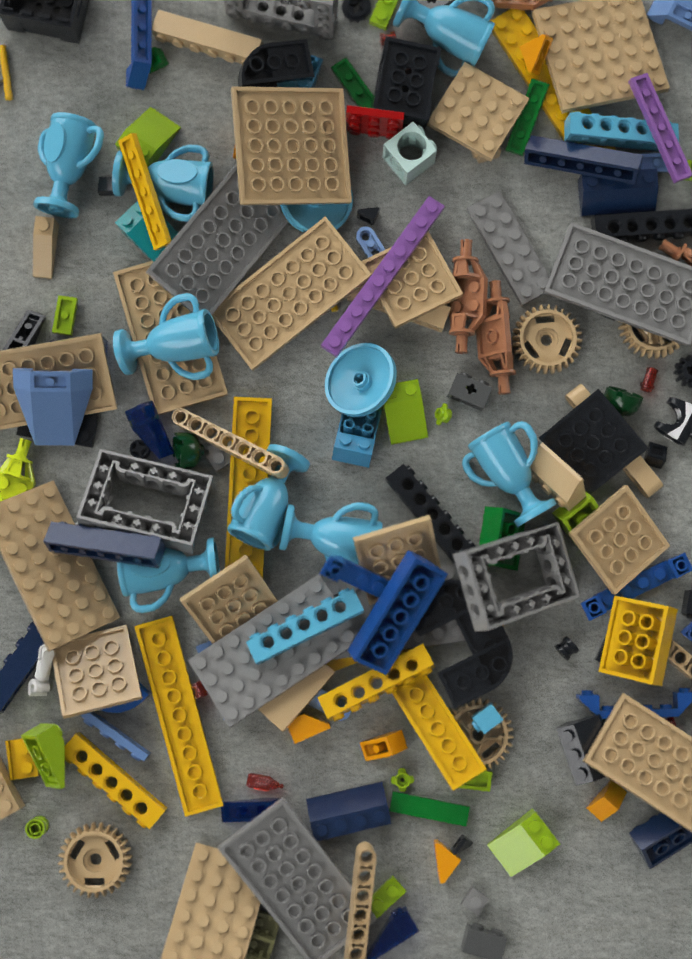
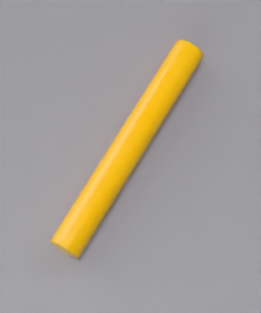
(5, 73)

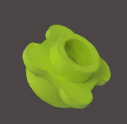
(443, 414)
(408, 779)

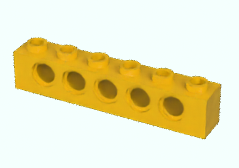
(329, 700)
(124, 781)

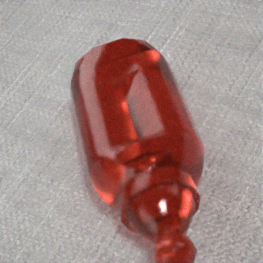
(262, 782)

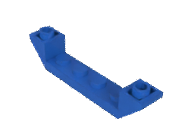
(141, 44)
(354, 574)
(643, 582)
(681, 700)

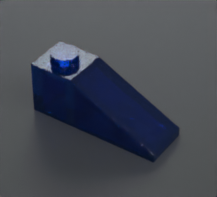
(148, 426)
(245, 809)
(395, 931)

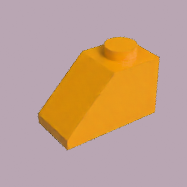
(307, 726)
(383, 745)

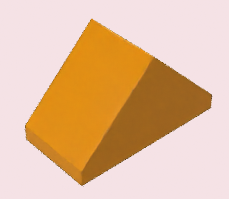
(535, 53)
(607, 801)
(445, 861)

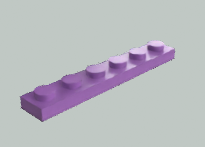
(660, 128)

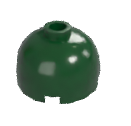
(623, 401)
(187, 450)

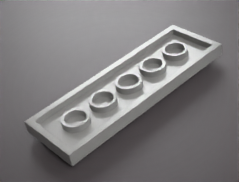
(509, 247)

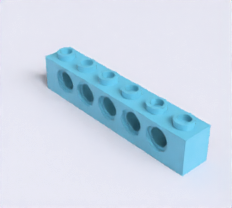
(576, 132)
(261, 653)

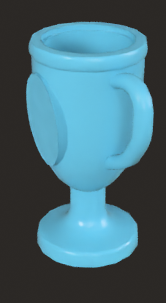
(451, 29)
(66, 152)
(173, 179)
(173, 340)
(508, 466)
(261, 508)
(332, 534)
(172, 570)

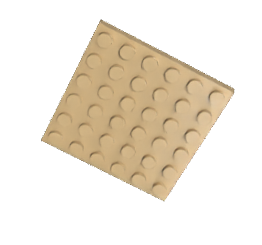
(598, 51)
(291, 145)

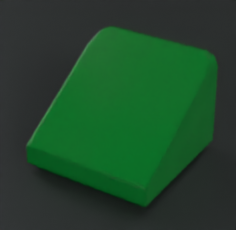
(158, 60)

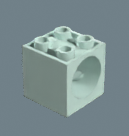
(409, 169)

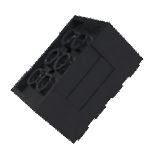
(24, 17)
(391, 77)

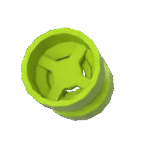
(40, 825)

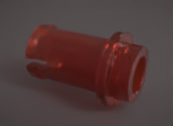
(649, 379)

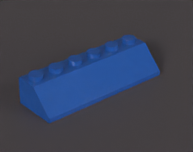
(397, 612)

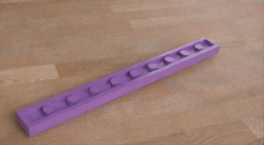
(382, 277)

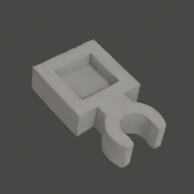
(217, 457)

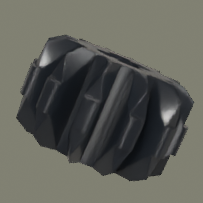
(682, 372)

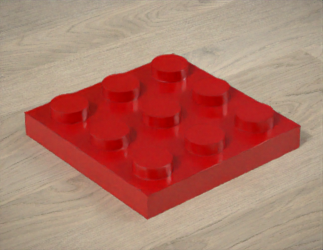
(373, 121)

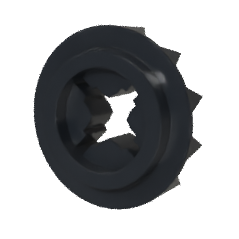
(347, 9)

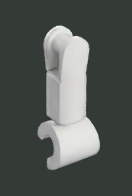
(41, 685)

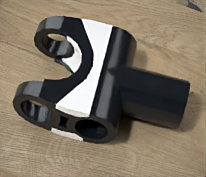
(682, 428)

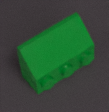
(499, 524)

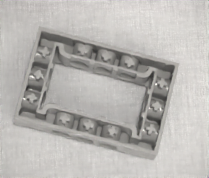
(318, 16)
(152, 475)
(554, 564)

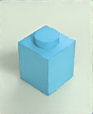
(486, 718)

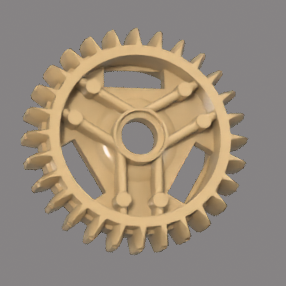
(558, 331)
(651, 345)
(498, 734)
(82, 867)

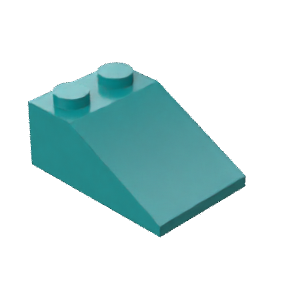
(135, 229)

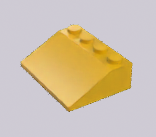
(638, 640)

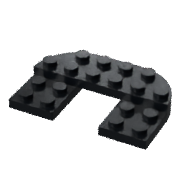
(276, 64)
(490, 648)

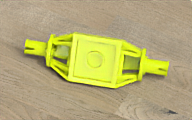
(11, 480)

